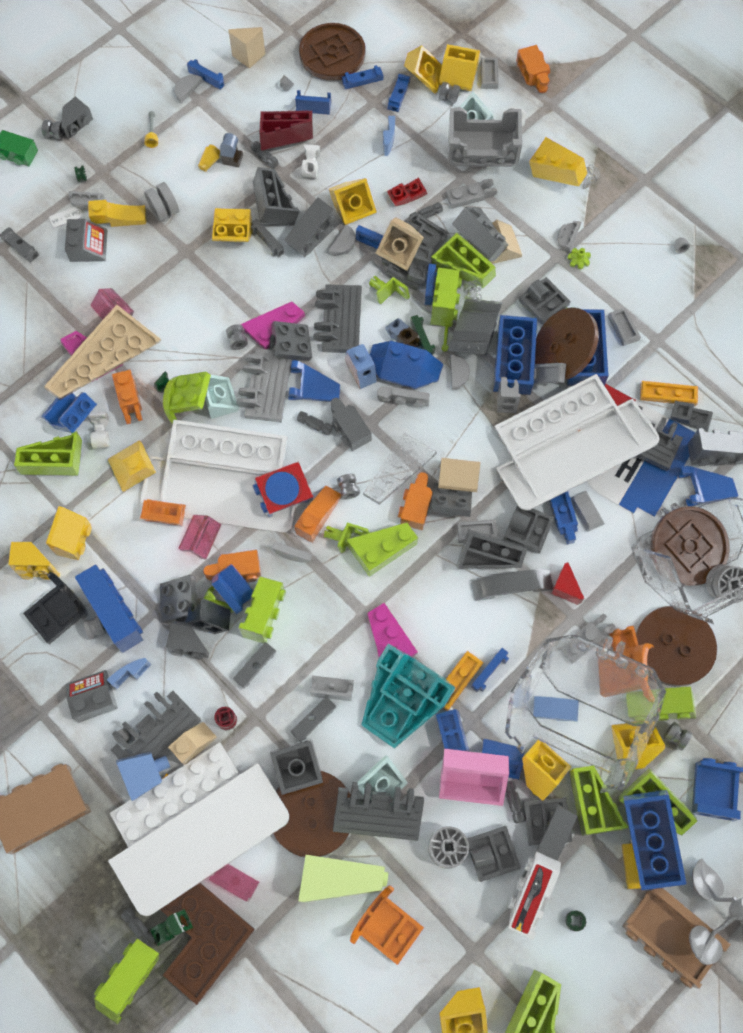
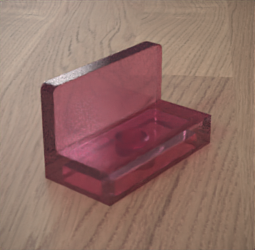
(106, 300)
(200, 536)
(235, 882)

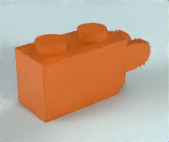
(533, 67)
(127, 394)
(417, 503)
(245, 562)

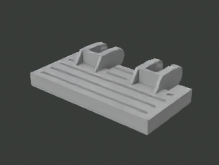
(267, 388)

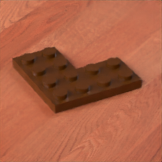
(215, 941)

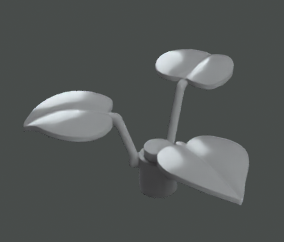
(708, 886)

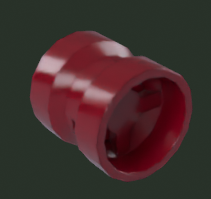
(227, 721)

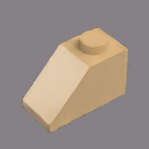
(192, 743)

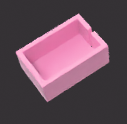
(474, 777)

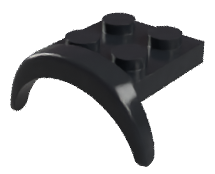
(56, 611)

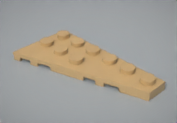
(106, 348)

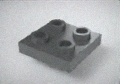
(543, 299)
(291, 341)
(451, 501)
(529, 528)
(176, 597)
(538, 815)
(493, 854)

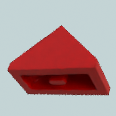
(567, 586)

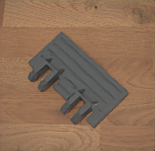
(433, 238)
(341, 320)
(665, 451)
(158, 733)
(378, 815)

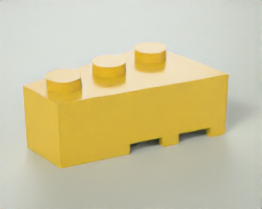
(557, 164)

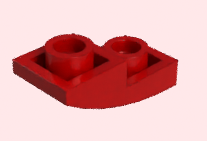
(407, 193)

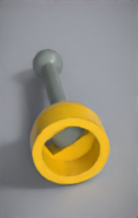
(151, 138)

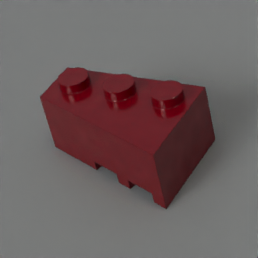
(284, 128)

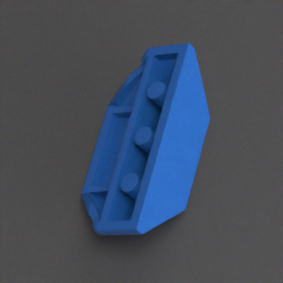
(405, 364)

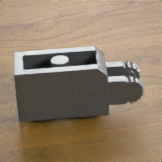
(350, 425)

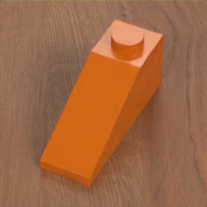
(317, 514)

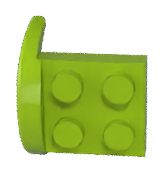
(185, 393)

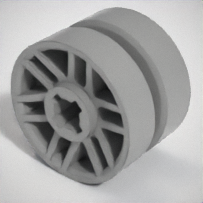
(161, 201)
(724, 579)
(459, 843)

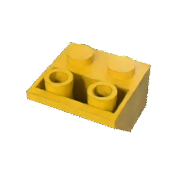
(459, 66)
(232, 225)
(29, 561)

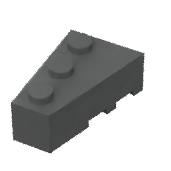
(272, 200)
(313, 227)
(480, 232)
(715, 448)
(489, 552)

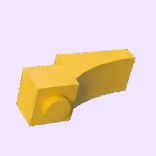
(117, 215)

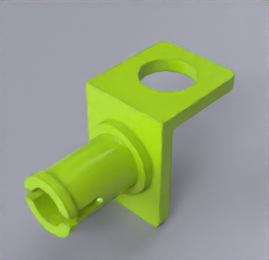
(385, 290)
(342, 535)

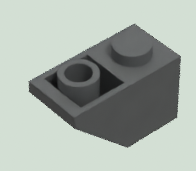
(74, 117)
(184, 640)

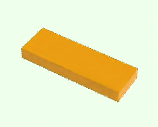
(668, 392)
(462, 675)

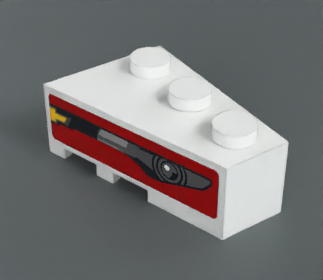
(533, 894)

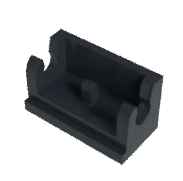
(209, 616)

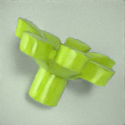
(579, 258)

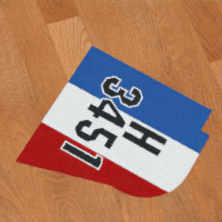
(635, 480)

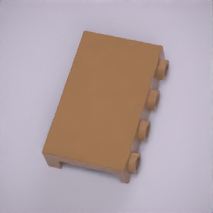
(40, 808)
(664, 930)

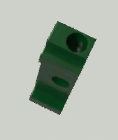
(417, 325)

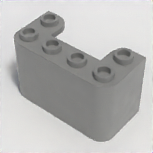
(484, 141)

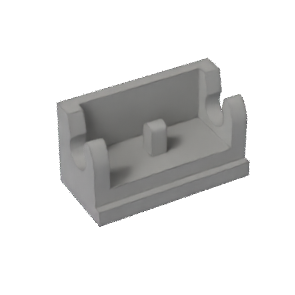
(507, 397)
(332, 688)

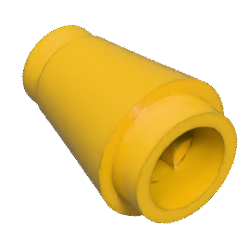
(209, 157)

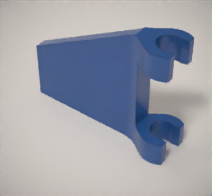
(313, 384)
(707, 485)

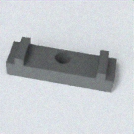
(267, 237)
(23, 249)
(261, 657)
(306, 726)

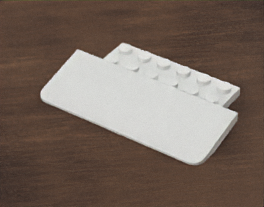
(556, 457)
(214, 474)
(192, 827)

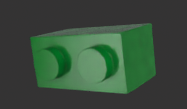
(17, 148)

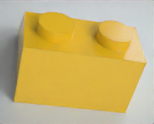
(68, 534)

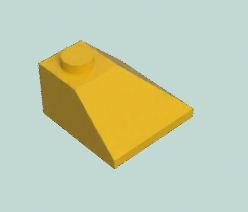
(424, 67)
(352, 200)
(131, 465)
(623, 737)
(543, 769)
(464, 1013)

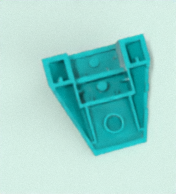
(403, 696)

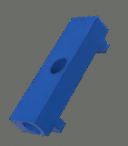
(206, 74)
(362, 77)
(399, 92)
(500, 657)

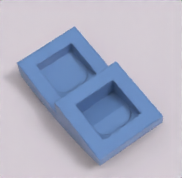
(389, 136)
(135, 668)
(556, 708)

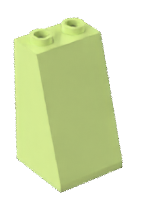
(336, 878)

